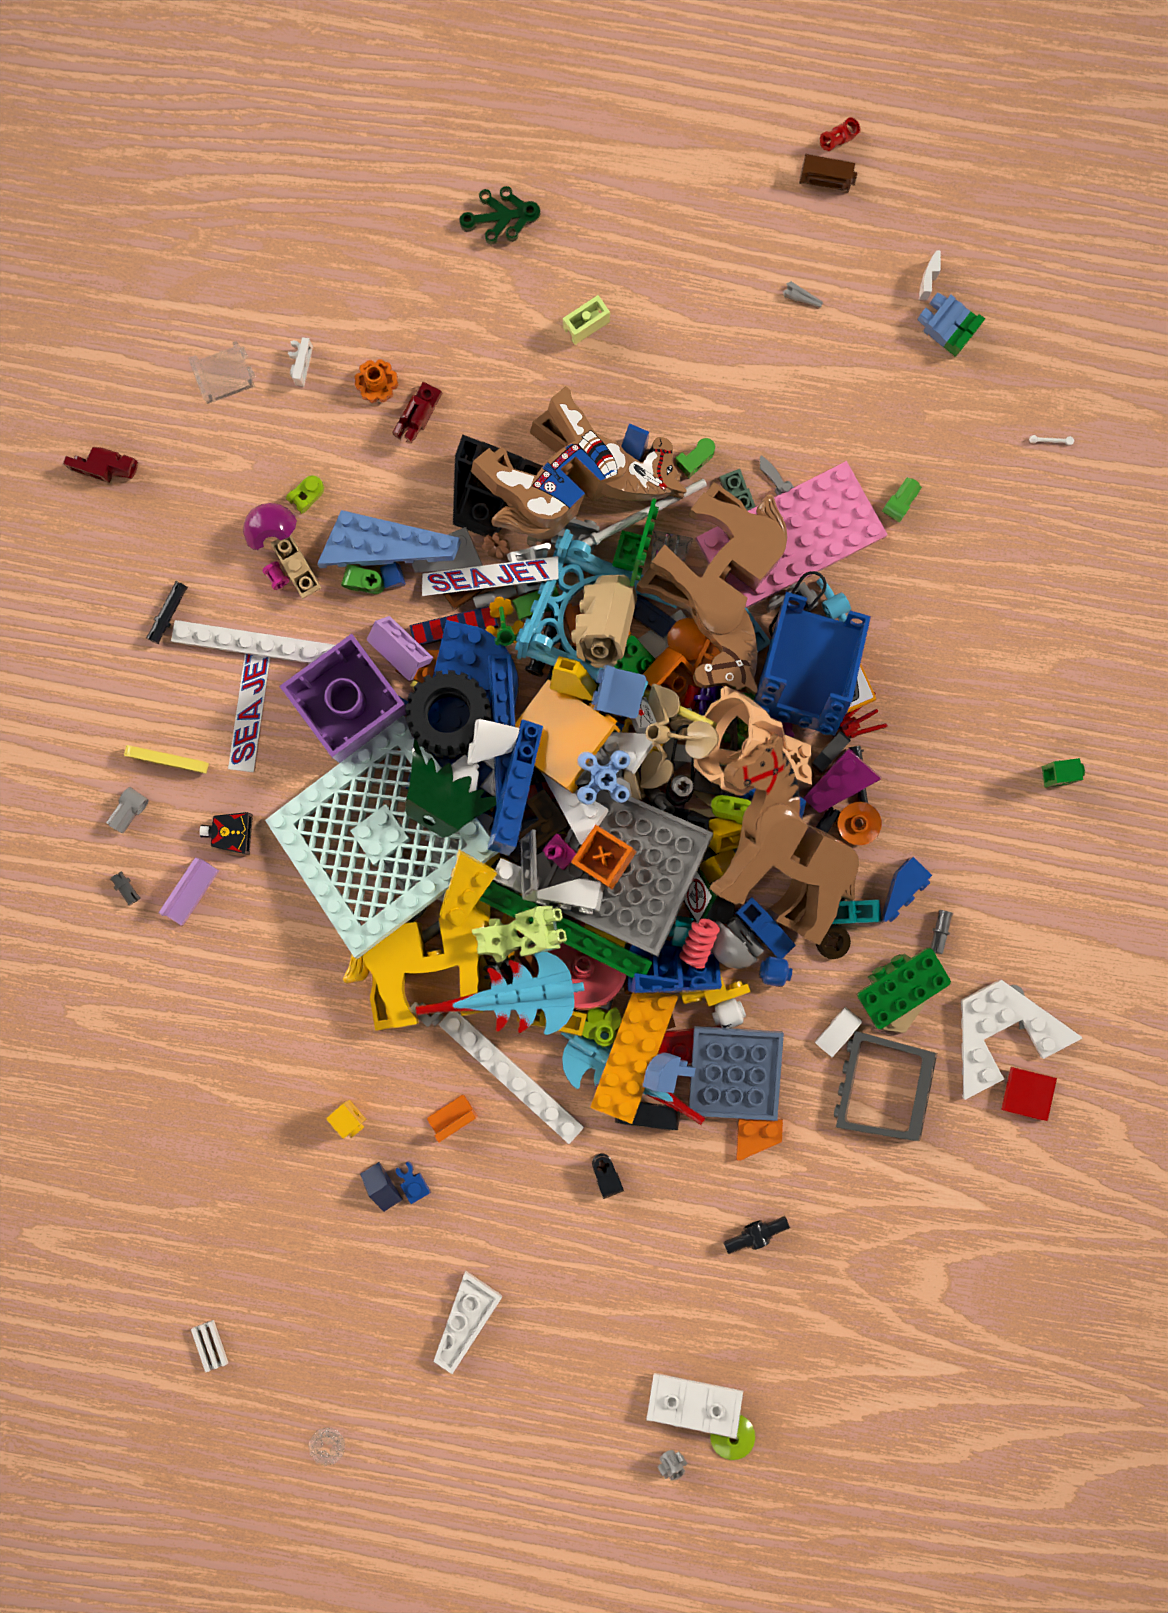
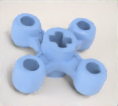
(608, 782)

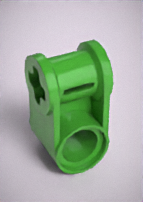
(359, 579)

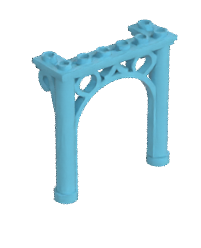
(578, 559)

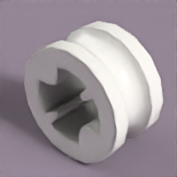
(687, 790)

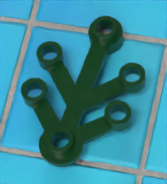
(502, 215)

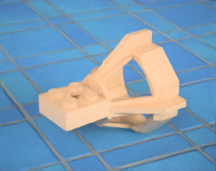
(759, 732)

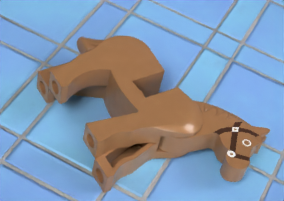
(715, 605)

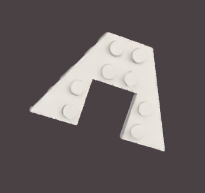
(584, 817)
(993, 1011)

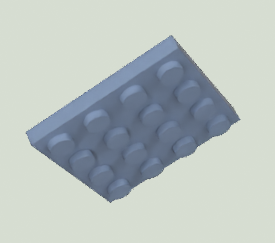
(736, 1073)

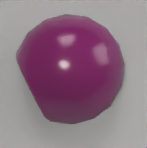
(268, 521)

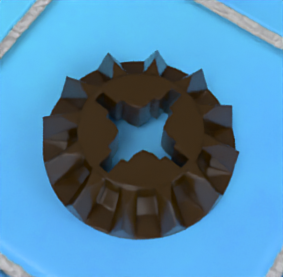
(843, 943)

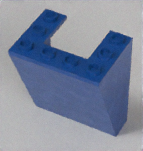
(811, 667)

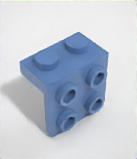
(619, 692)

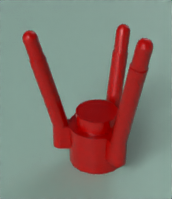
(850, 725)

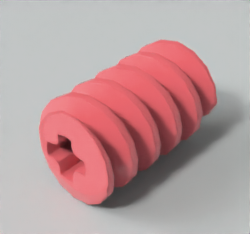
(699, 943)

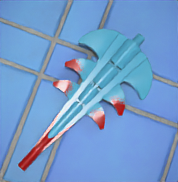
(548, 991)
(585, 1053)

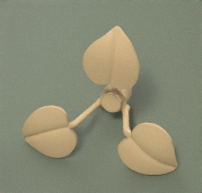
(700, 741)

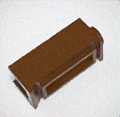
(828, 172)

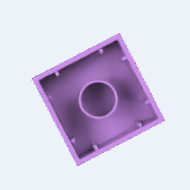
(344, 698)

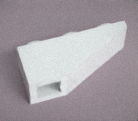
(575, 893)

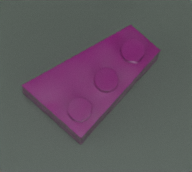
(841, 781)

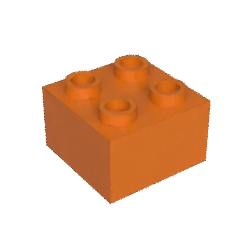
(603, 857)

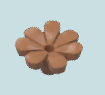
(496, 545)

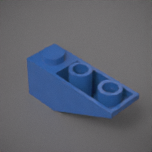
(904, 885)
(765, 928)

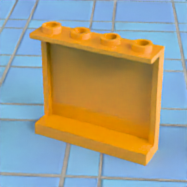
(566, 733)

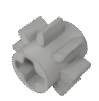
(672, 1465)

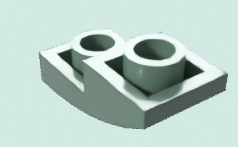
(735, 484)

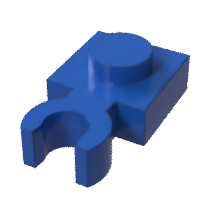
(414, 1186)

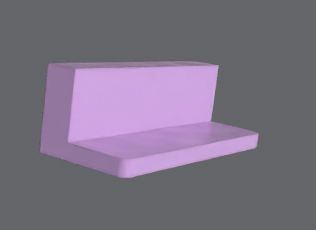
(398, 647)
(189, 891)

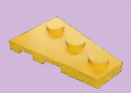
(466, 887)

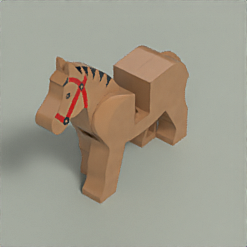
(777, 836)

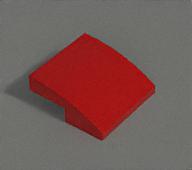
(1029, 1094)

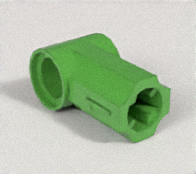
(900, 502)

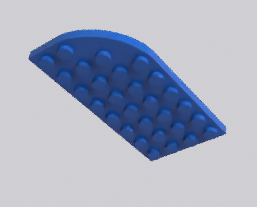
(466, 651)

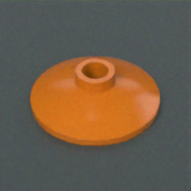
(871, 823)

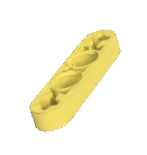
(166, 759)

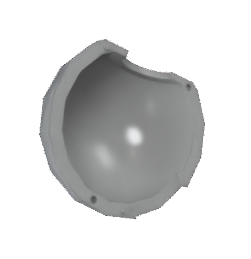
(731, 950)

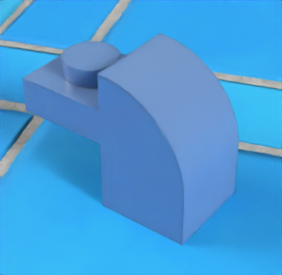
(663, 1072)

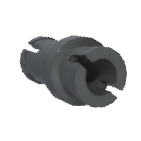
(123, 885)

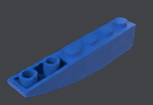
(515, 789)

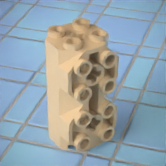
(606, 620)

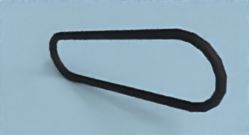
(795, 588)
(672, 760)

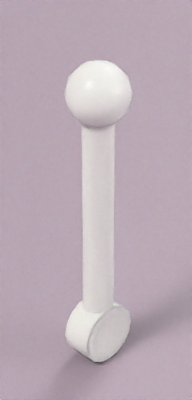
(1068, 441)

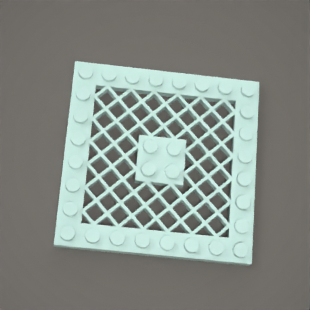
(377, 835)

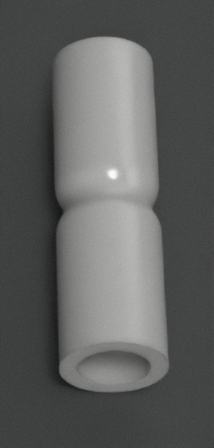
(486, 598)

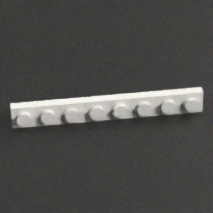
(248, 642)
(511, 1076)

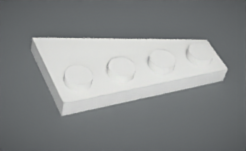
(468, 1315)

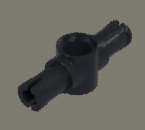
(756, 1235)

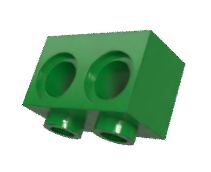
(1063, 772)

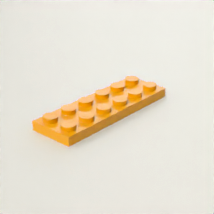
(631, 1052)

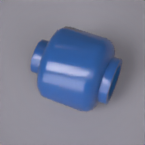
(775, 971)

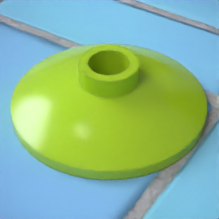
(741, 1447)

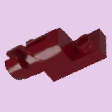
(417, 412)
(103, 464)

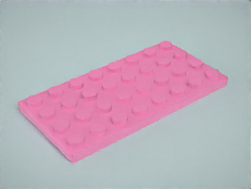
(823, 523)

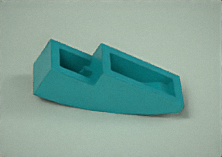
(858, 912)

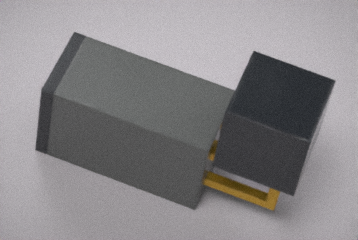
(830, 752)

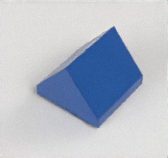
(392, 575)

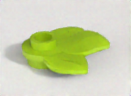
(600, 1023)

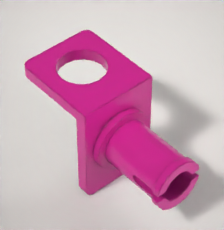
(559, 851)

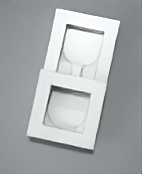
(931, 273)
(838, 1032)

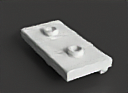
(695, 1405)

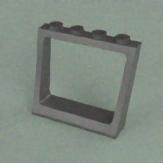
(921, 1097)

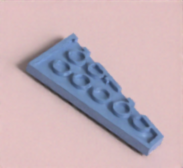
(382, 542)

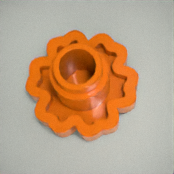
(376, 381)

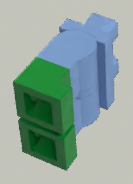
(952, 323)

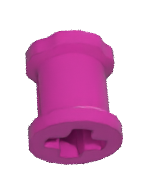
(275, 575)

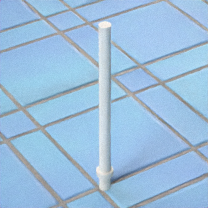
(595, 538)

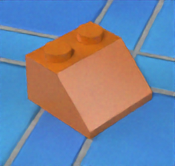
(671, 672)

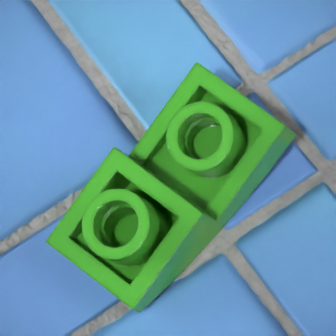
(524, 603)

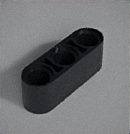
(654, 1116)

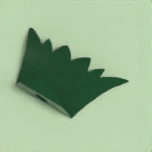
(442, 798)

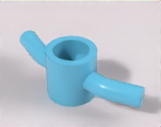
(836, 605)

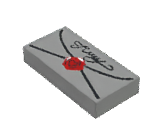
(644, 718)

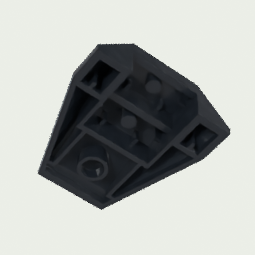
(472, 501)

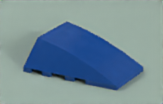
(672, 974)

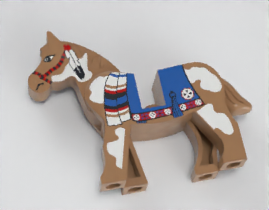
(580, 466)

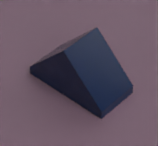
(380, 1187)

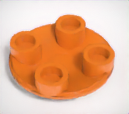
(686, 638)

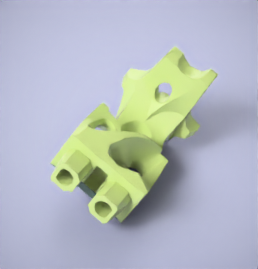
(507, 940)

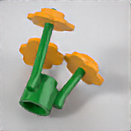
(505, 634)

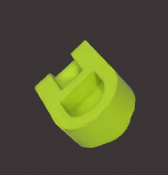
(311, 487)
(724, 806)

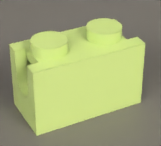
(586, 319)

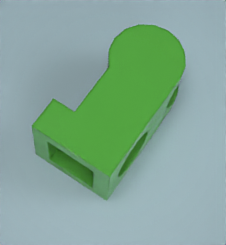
(697, 458)

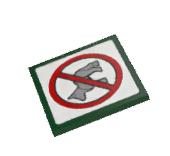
(699, 897)

